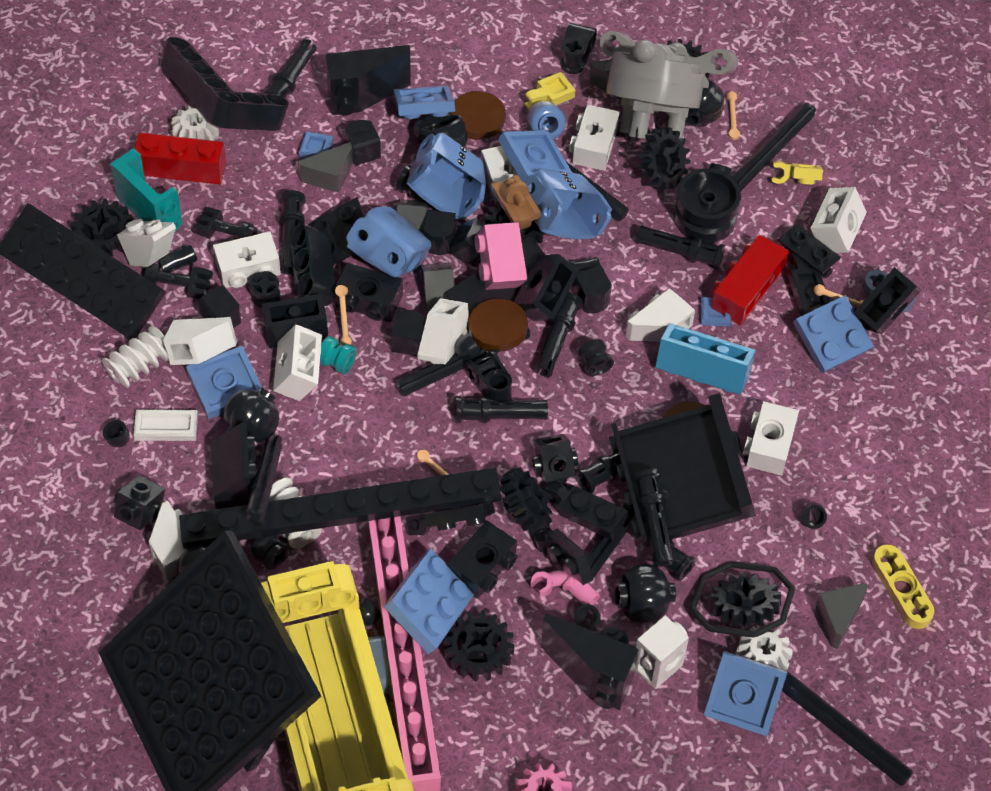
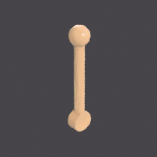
(733, 133)
(820, 290)
(342, 291)
(423, 456)

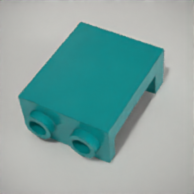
(139, 196)

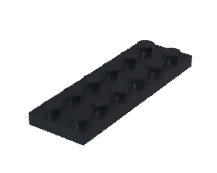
(81, 271)

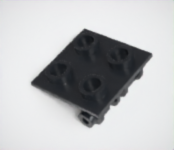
(337, 226)

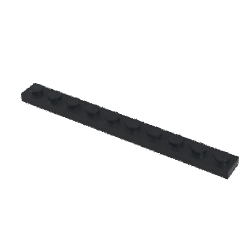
(345, 507)

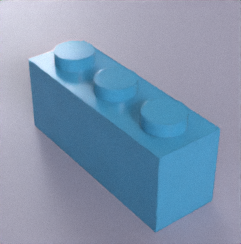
(705, 358)

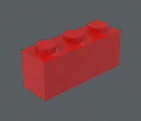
(181, 158)
(749, 279)

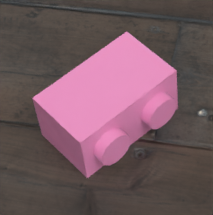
(501, 256)

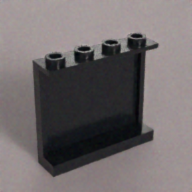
(696, 466)

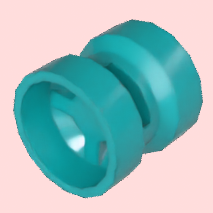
(337, 355)

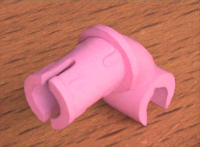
(583, 593)

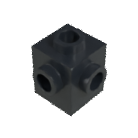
(554, 458)
(138, 502)

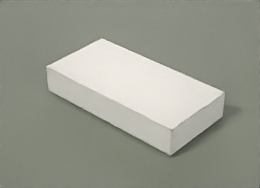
(166, 425)

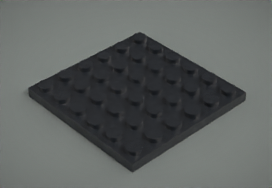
(209, 671)

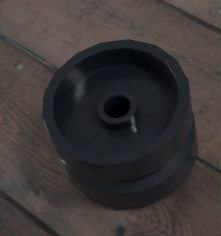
(707, 205)

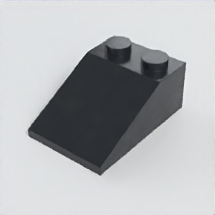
(366, 77)
(592, 661)

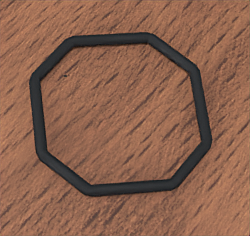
(731, 631)

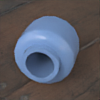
(548, 117)

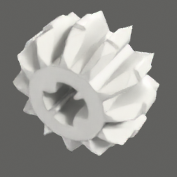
(193, 125)
(776, 649)

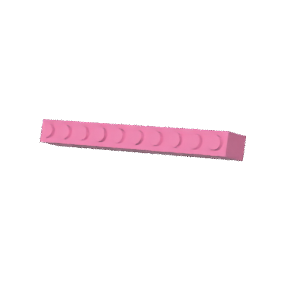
(404, 660)

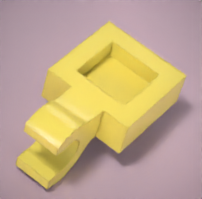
(552, 89)
(803, 172)

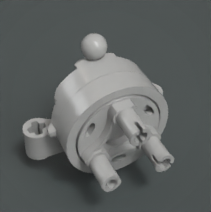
(658, 79)

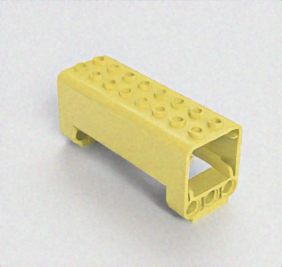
(348, 732)

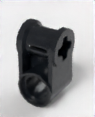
(577, 47)
(490, 376)

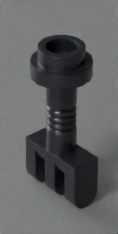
(212, 221)
(197, 283)

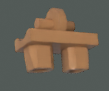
(516, 201)

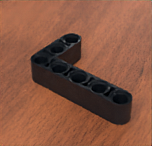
(214, 97)

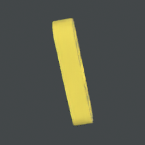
(903, 573)

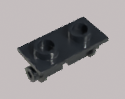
(810, 250)

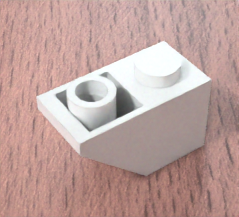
(146, 241)
(655, 318)
(443, 329)
(198, 339)
(166, 540)

